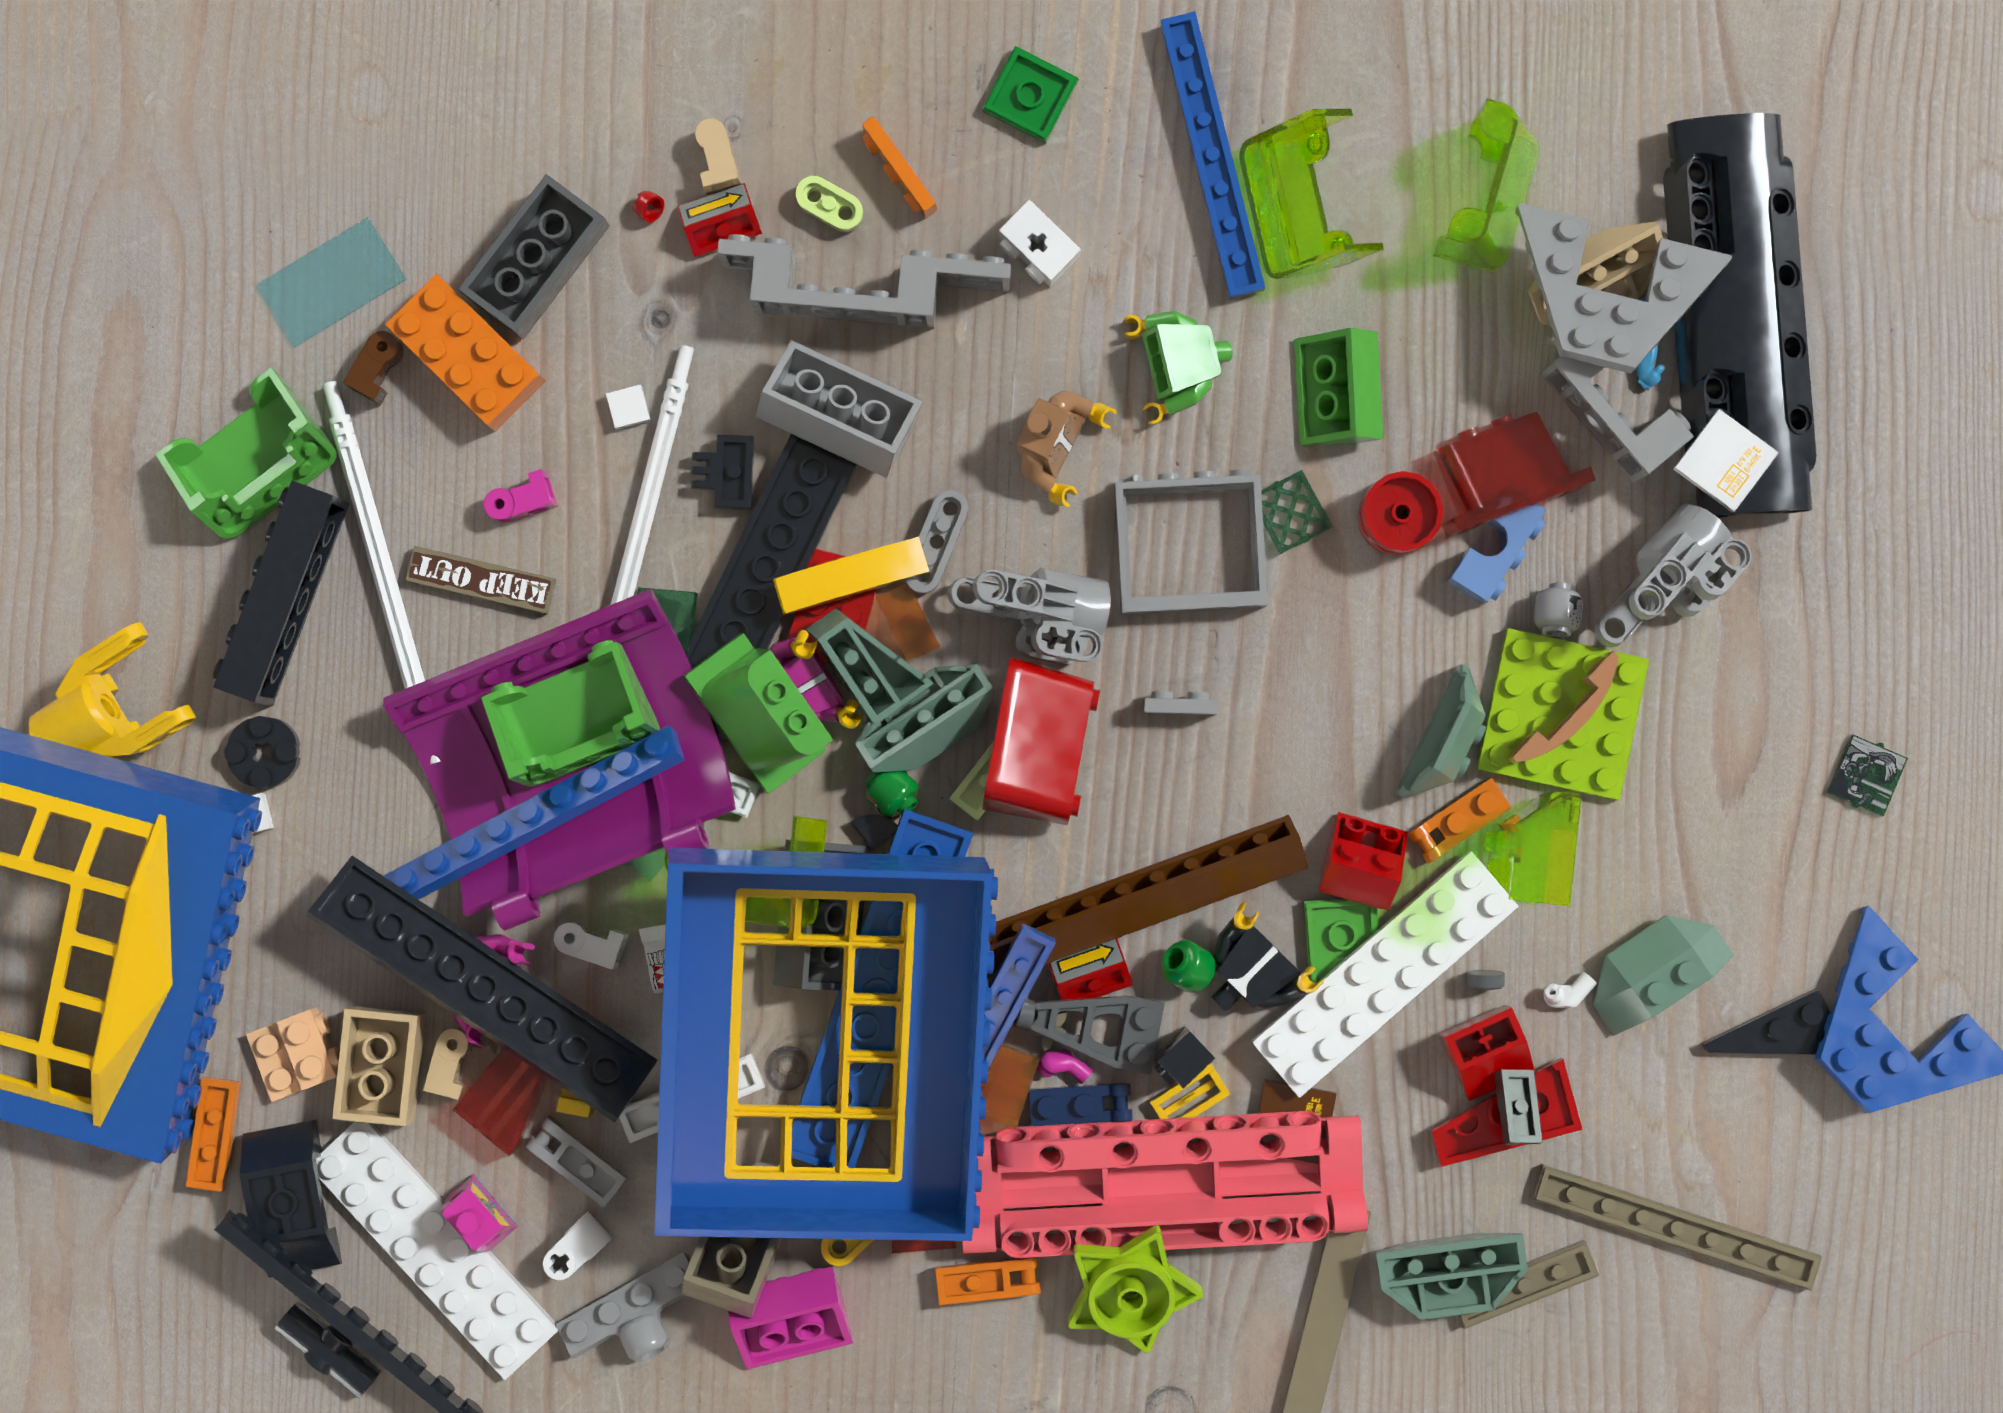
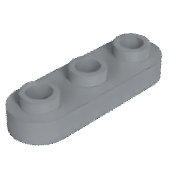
(948, 529)

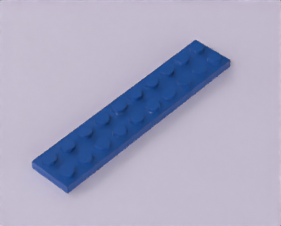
(871, 1025)

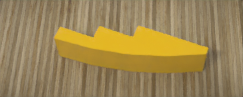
(850, 575)

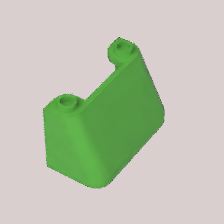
(250, 461)
(570, 717)

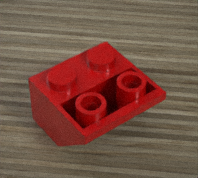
(1363, 861)
(1484, 1047)

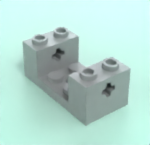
(1633, 453)

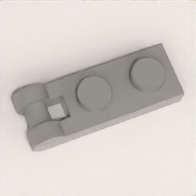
(577, 1162)

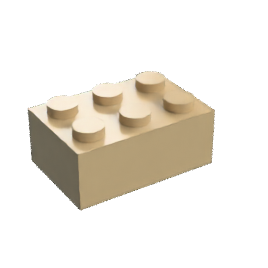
(379, 1066)

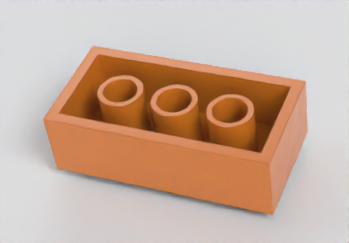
(465, 352)

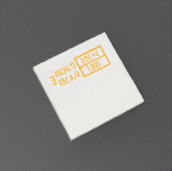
(1725, 460)

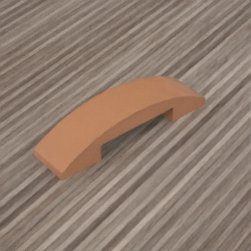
(1599, 681)

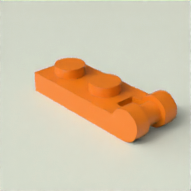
(1460, 819)
(986, 1280)

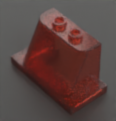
(1504, 471)

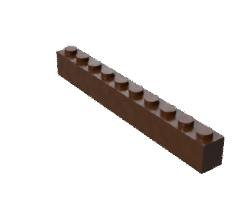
(1160, 891)

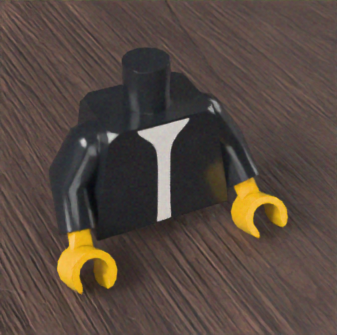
(1255, 968)

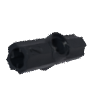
(328, 1349)

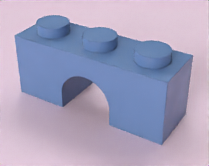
(1483, 575)

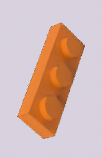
(897, 168)
(213, 1134)

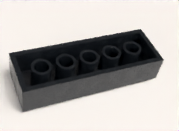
(280, 594)

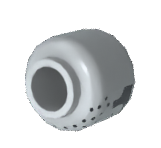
(1558, 610)

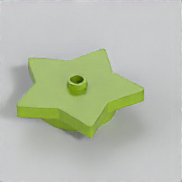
(1130, 1289)

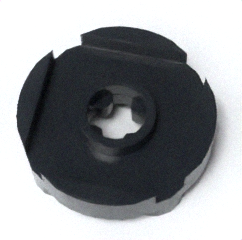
(242, 752)

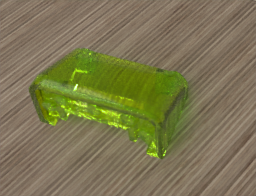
(1486, 236)

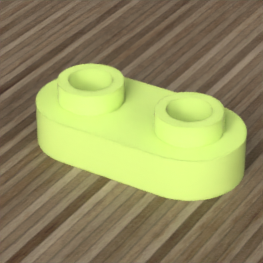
(830, 204)

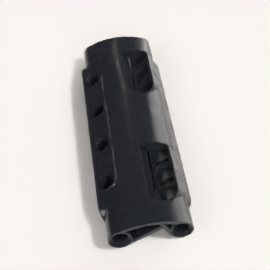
(1754, 310)

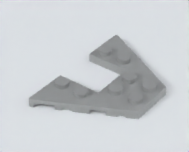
(1600, 324)

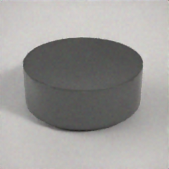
(1486, 979)

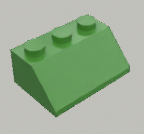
(1338, 387)

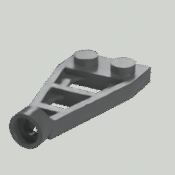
(1136, 1037)

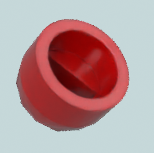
(654, 211)

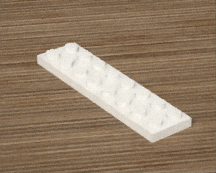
(1384, 973)
(409, 1225)

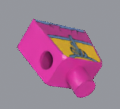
(477, 1215)

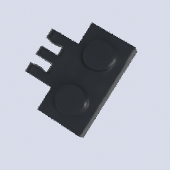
(727, 471)

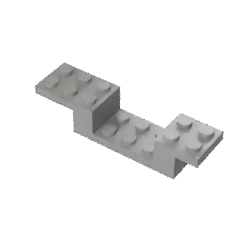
(916, 303)

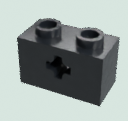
(1182, 1058)

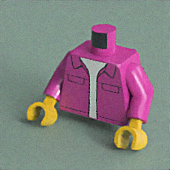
(814, 680)

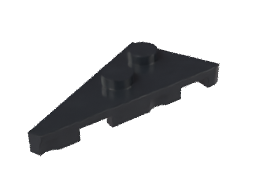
(1787, 1029)

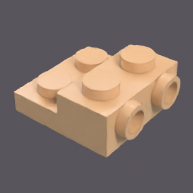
(295, 1053)

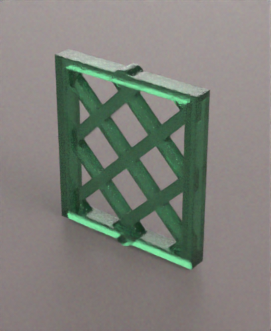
(1304, 537)

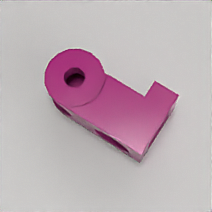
(522, 500)

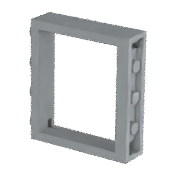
(1202, 482)

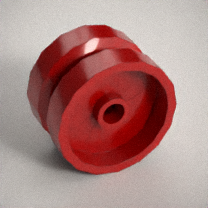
(1420, 503)

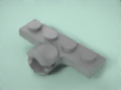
(629, 1314)

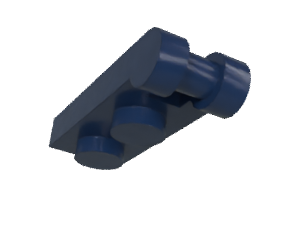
(1079, 1104)

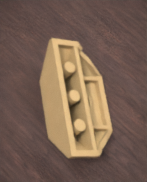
(1613, 262)

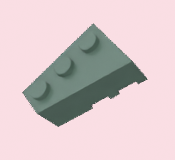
(866, 667)

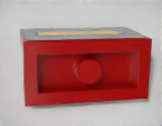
(717, 217)
(1091, 972)

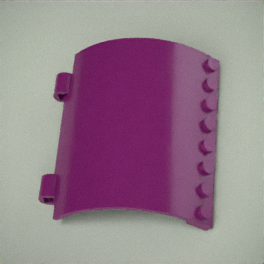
(472, 784)

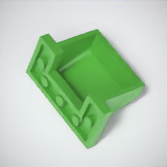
(759, 711)

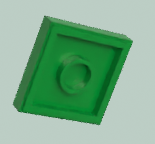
(1030, 94)

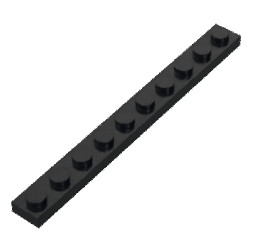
(349, 1321)

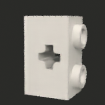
(1032, 224)

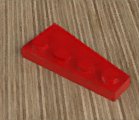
(1479, 1128)

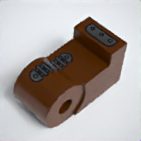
(373, 365)

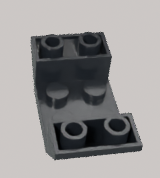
(286, 1193)

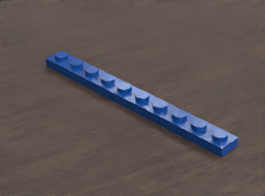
(539, 814)

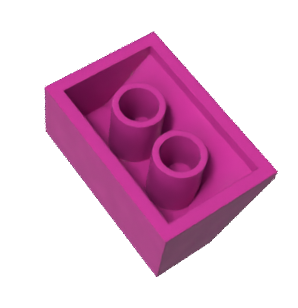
(793, 1319)

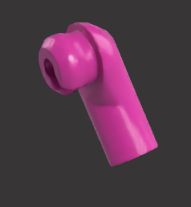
(1063, 1061)

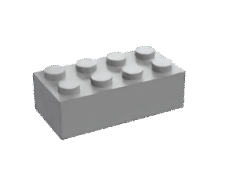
(838, 408)

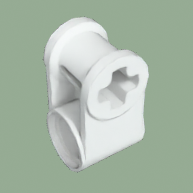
(579, 1244)

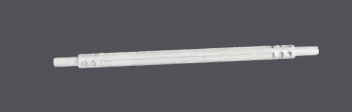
(653, 477)
(373, 540)

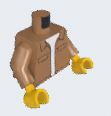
(1050, 436)

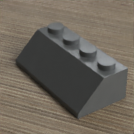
(818, 966)

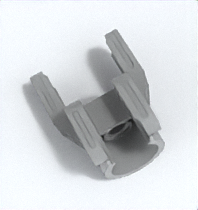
(1671, 566)
(1048, 605)

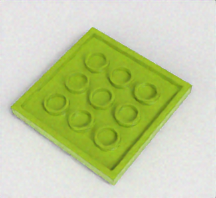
(1536, 690)

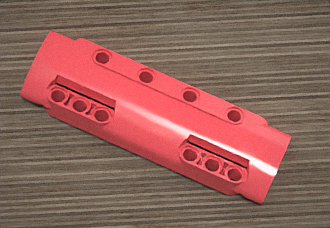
(1170, 1183)

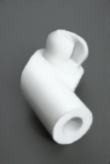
(1569, 995)

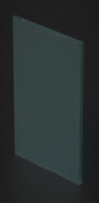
(331, 282)

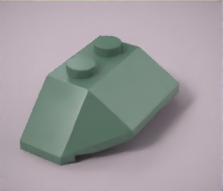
(929, 721)
(1447, 737)
(1657, 970)
(1452, 1273)

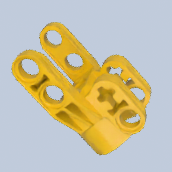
(88, 713)

